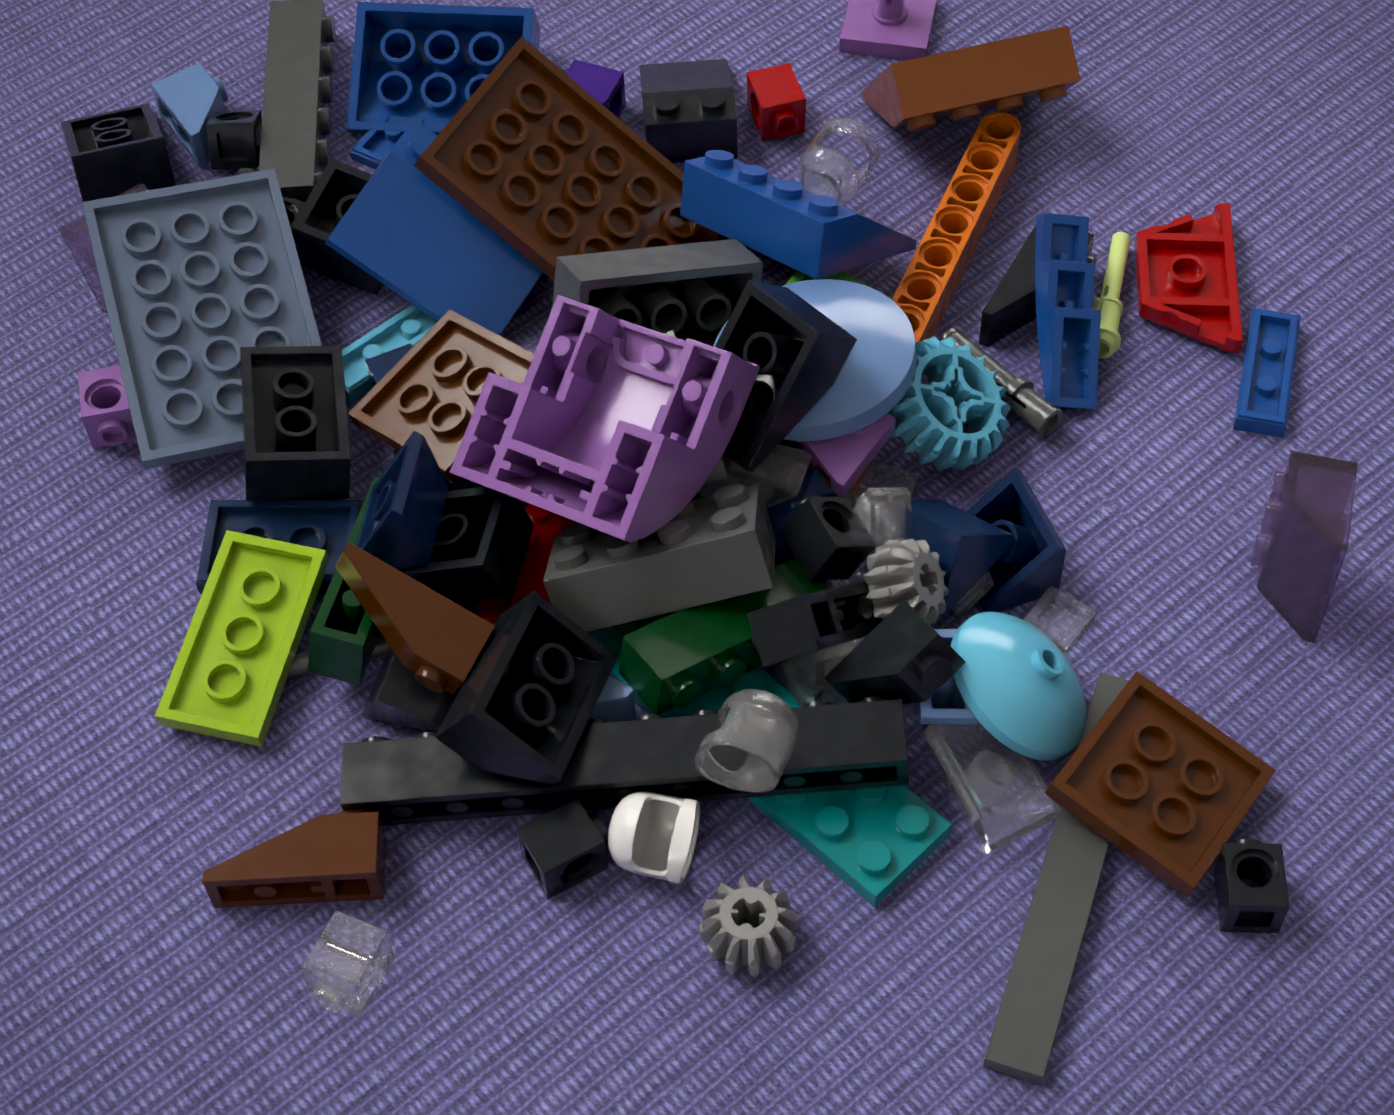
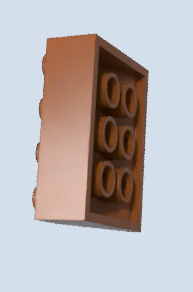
(974, 79)

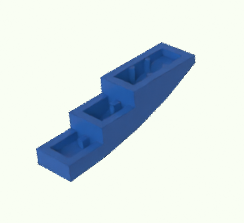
(1065, 311)

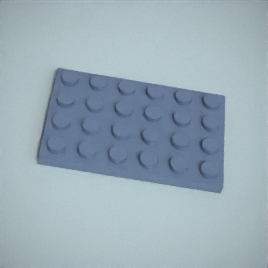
(184, 288)

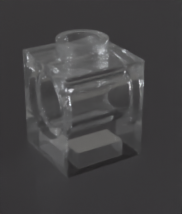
(347, 964)

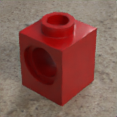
(776, 102)

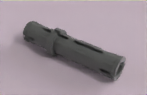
(1019, 393)

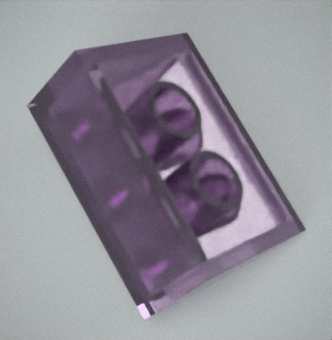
(1304, 538)

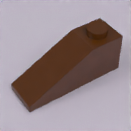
(420, 625)
(313, 863)

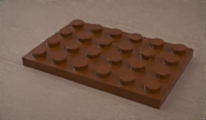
(556, 168)

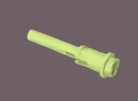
(1109, 301)

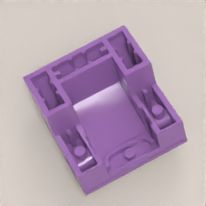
(607, 423)

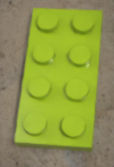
(243, 638)

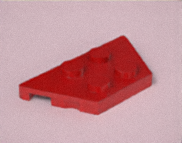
(1191, 278)

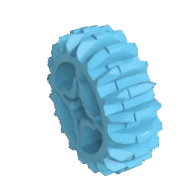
(956, 393)

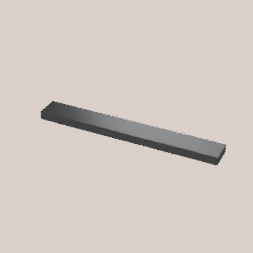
(1051, 933)

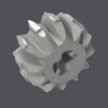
(906, 573)
(748, 926)

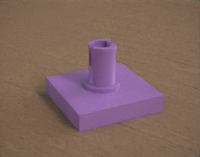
(888, 28)

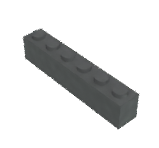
(297, 95)

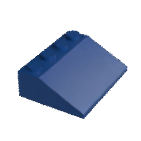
(449, 40)
(782, 218)
(431, 245)

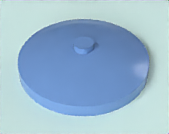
(876, 368)

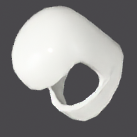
(654, 835)

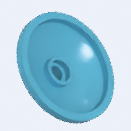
(1019, 685)

